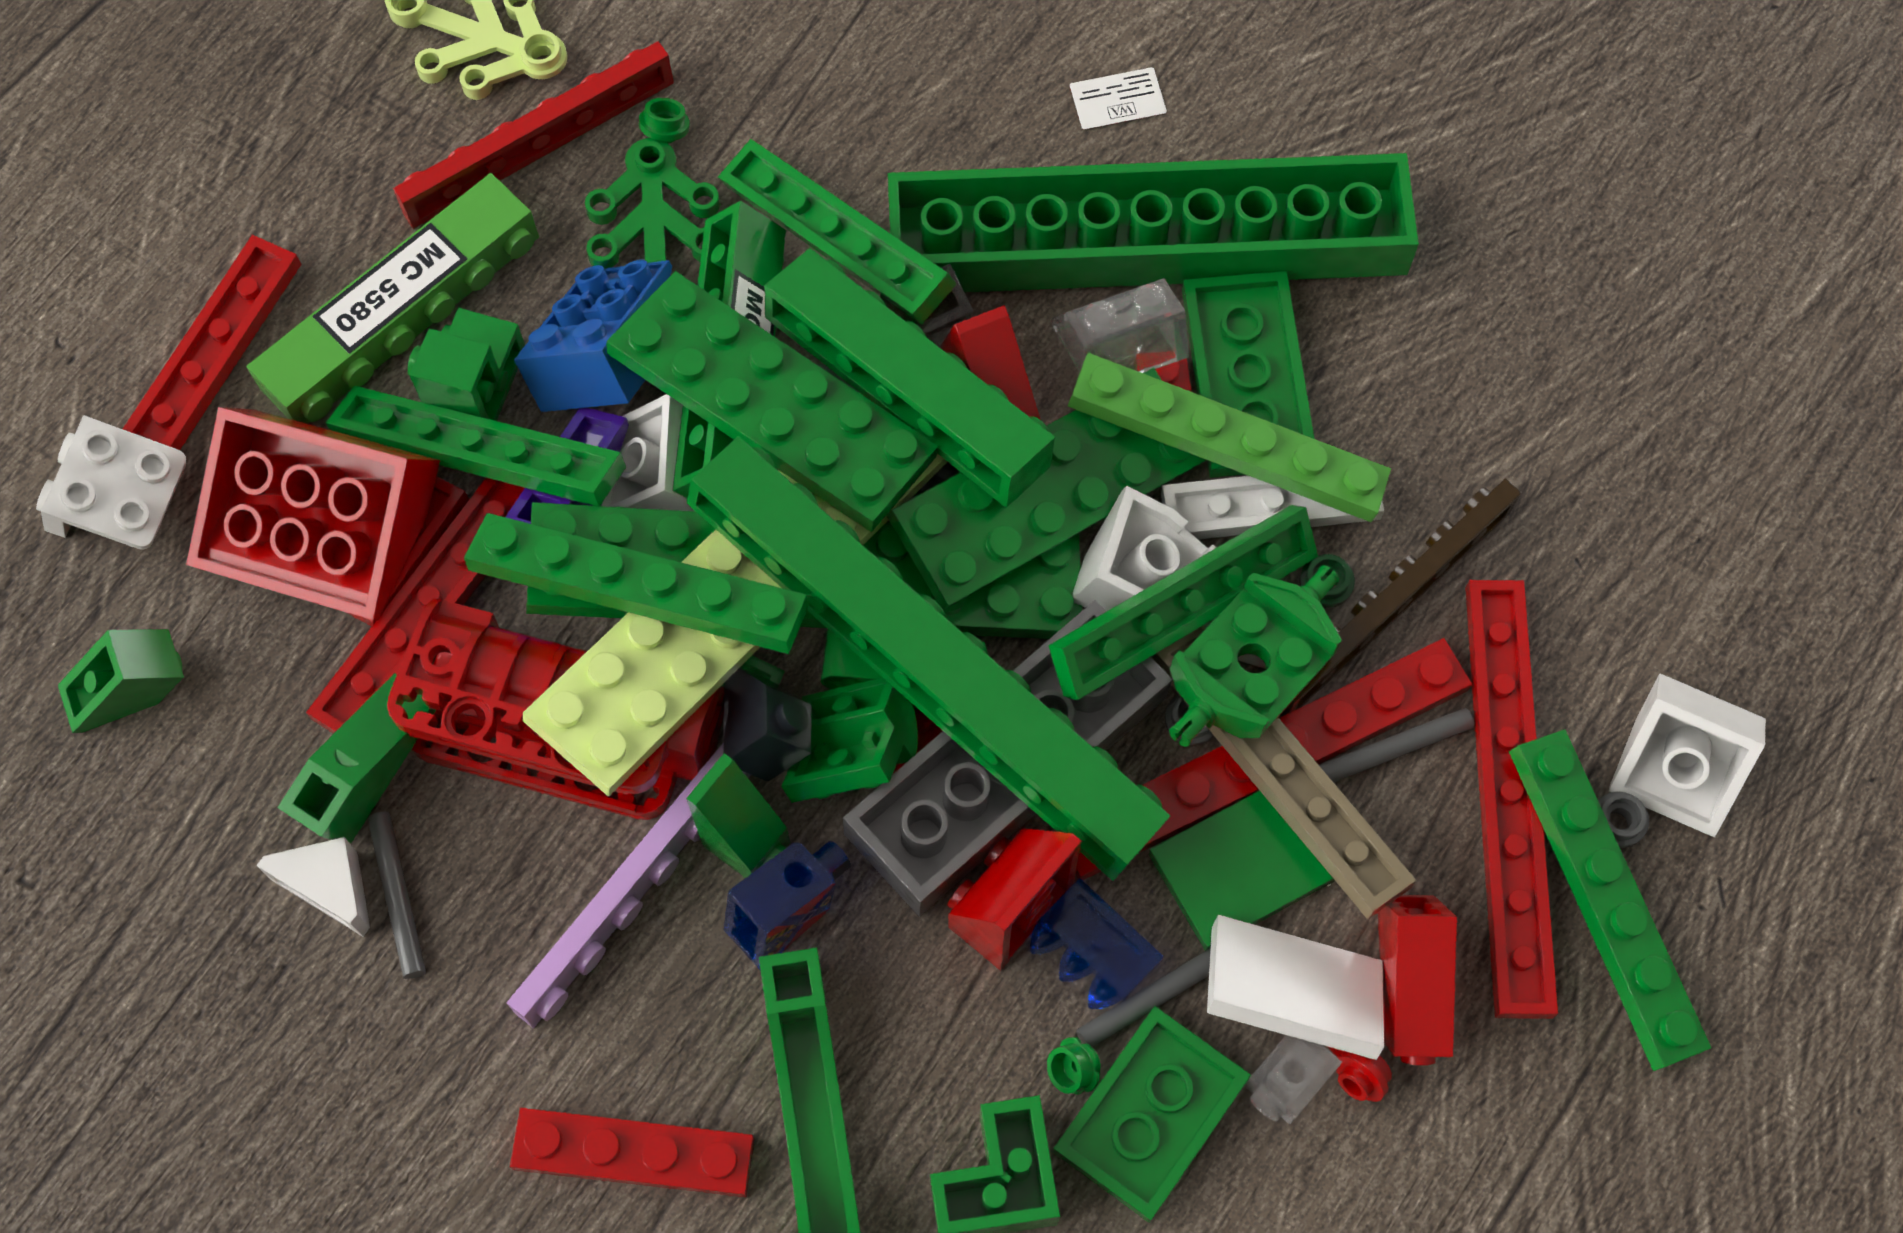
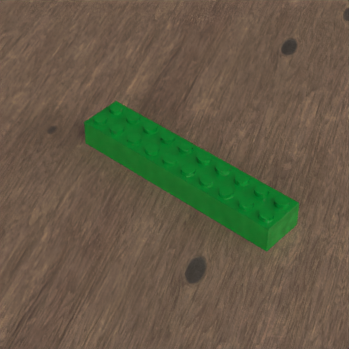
(1160, 221)

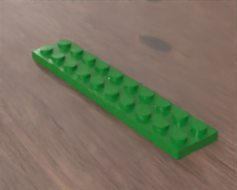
(1022, 604)

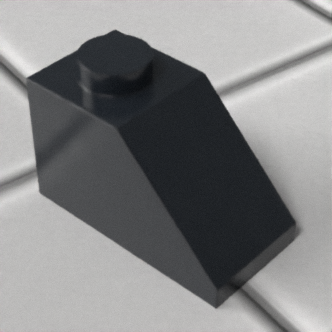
(764, 725)

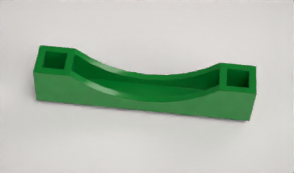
(809, 1092)

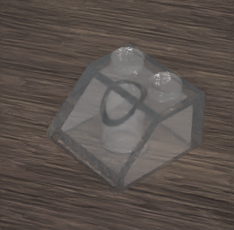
(1131, 328)

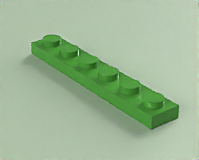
(1229, 437)

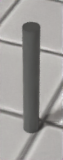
(1398, 745)
(396, 895)
(1144, 1000)

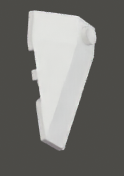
(1136, 549)

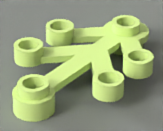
(482, 39)

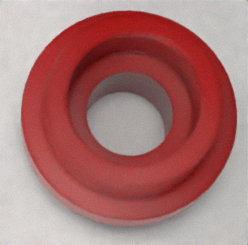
(1363, 1076)

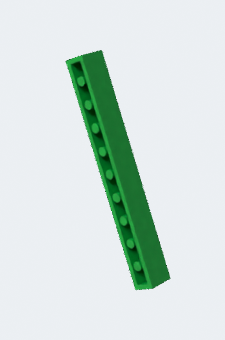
(927, 656)

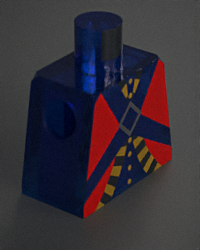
(783, 899)

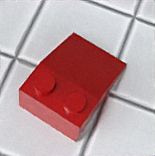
(1014, 892)

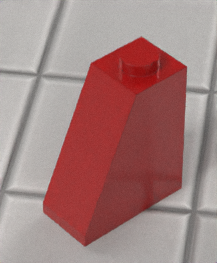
(992, 354)
(1418, 978)

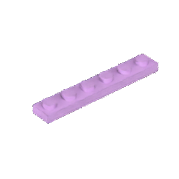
(611, 908)

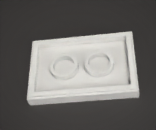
(1296, 987)

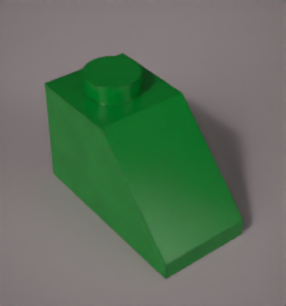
(120, 677)

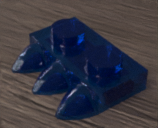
(1095, 943)

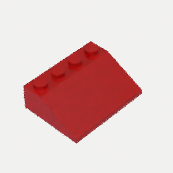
(309, 510)

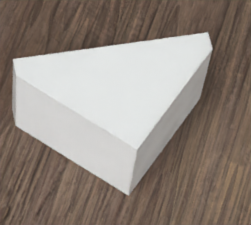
(325, 877)

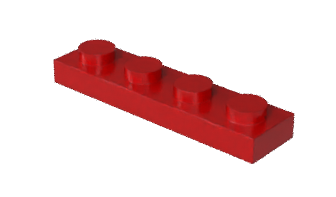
(632, 1152)

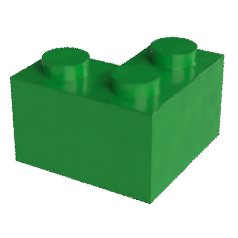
(467, 364)
(1016, 1184)

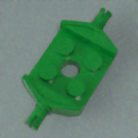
(1266, 619)

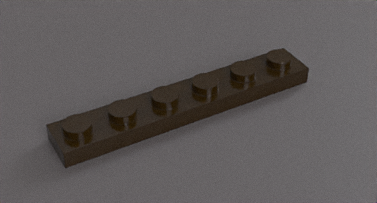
(1412, 579)

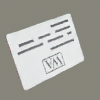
(1118, 98)

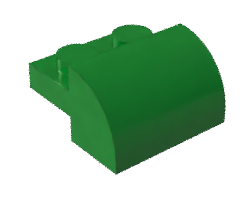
(855, 740)

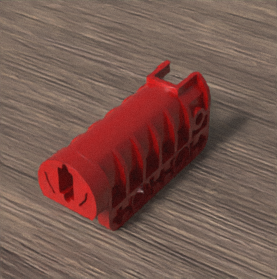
(485, 684)

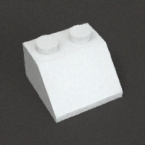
(1689, 754)

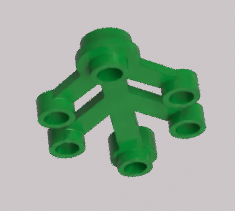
(652, 213)

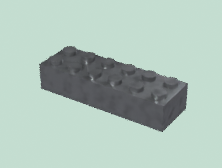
(950, 811)

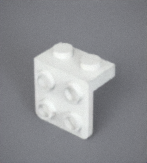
(111, 484)

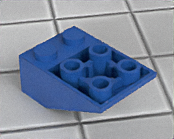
(568, 354)

